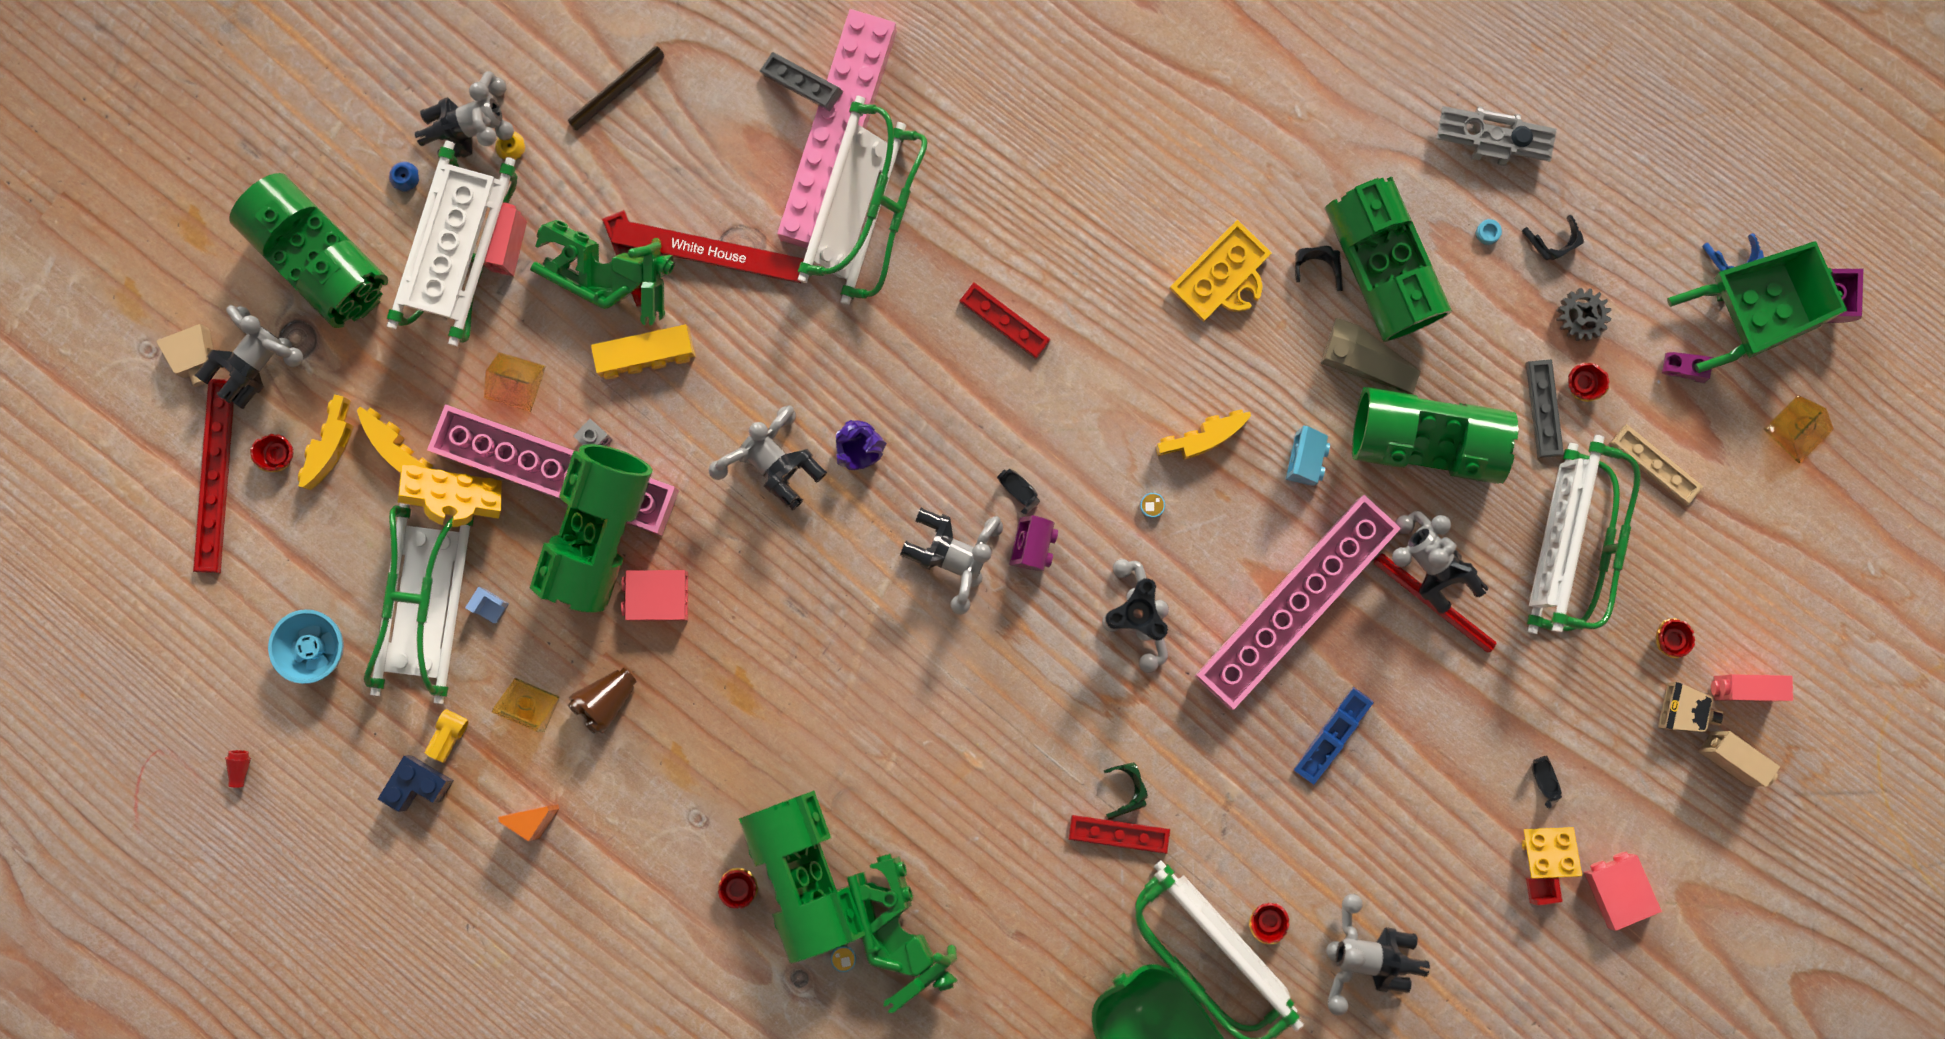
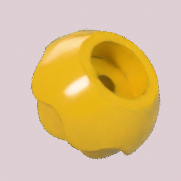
(515, 151)

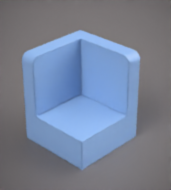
(487, 605)

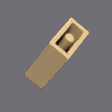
(1739, 759)

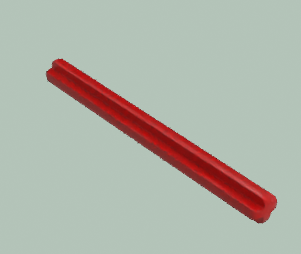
(1451, 616)

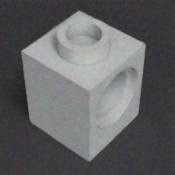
(592, 434)

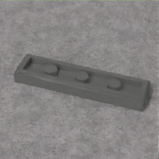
(801, 81)
(1544, 408)

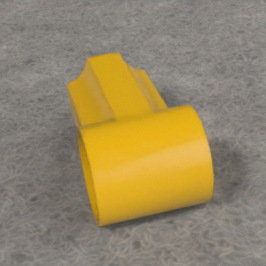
(449, 729)

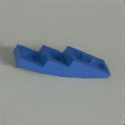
(1333, 735)

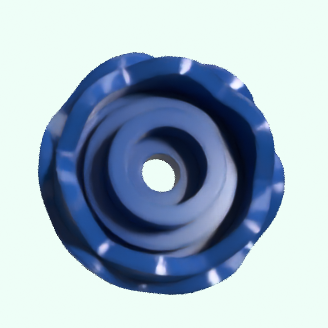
(409, 181)

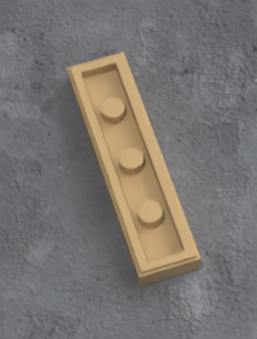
(1657, 465)

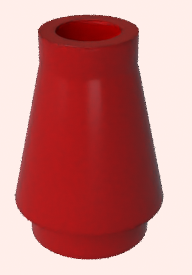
(237, 766)

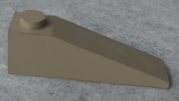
(1363, 355)

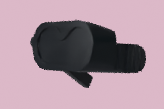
(1576, 239)
(1323, 253)
(1019, 489)
(1546, 780)

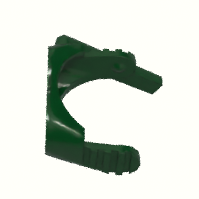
(1140, 793)

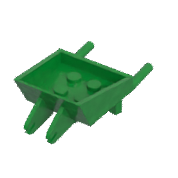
(1772, 300)

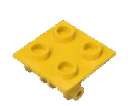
(1552, 852)

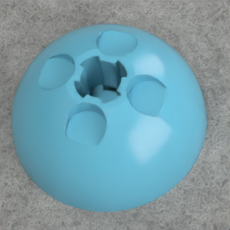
(295, 639)

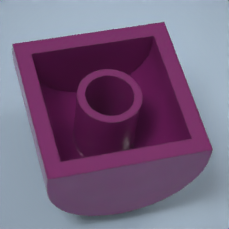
(1851, 285)
(1033, 543)

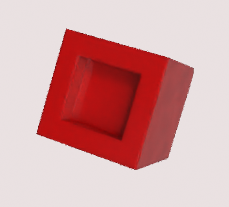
(1544, 891)

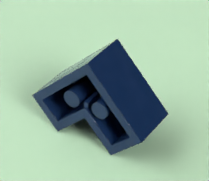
(414, 778)

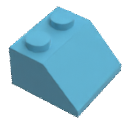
(1307, 456)

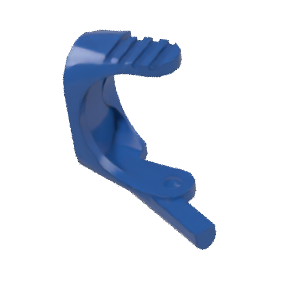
(1719, 260)

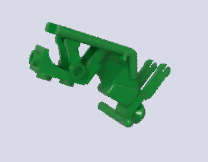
(608, 282)
(887, 943)

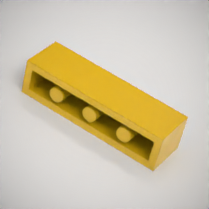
(643, 351)

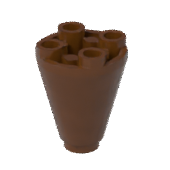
(602, 699)

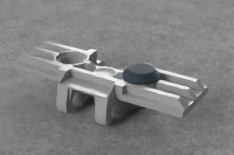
(1495, 141)

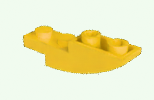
(1213, 433)
(388, 440)
(324, 454)

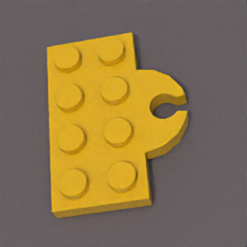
(1223, 273)
(449, 494)

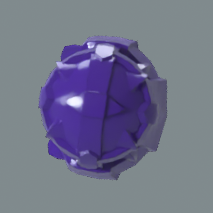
(858, 445)

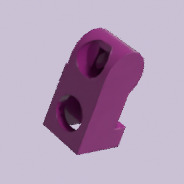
(1683, 366)

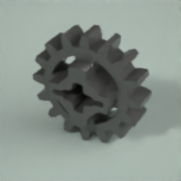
(1591, 319)

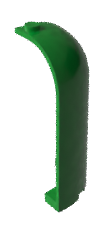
(1150, 1006)

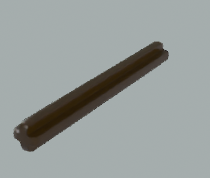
(615, 88)

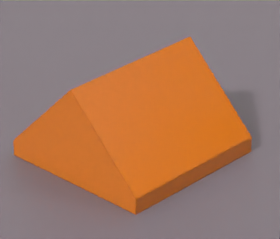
(530, 823)

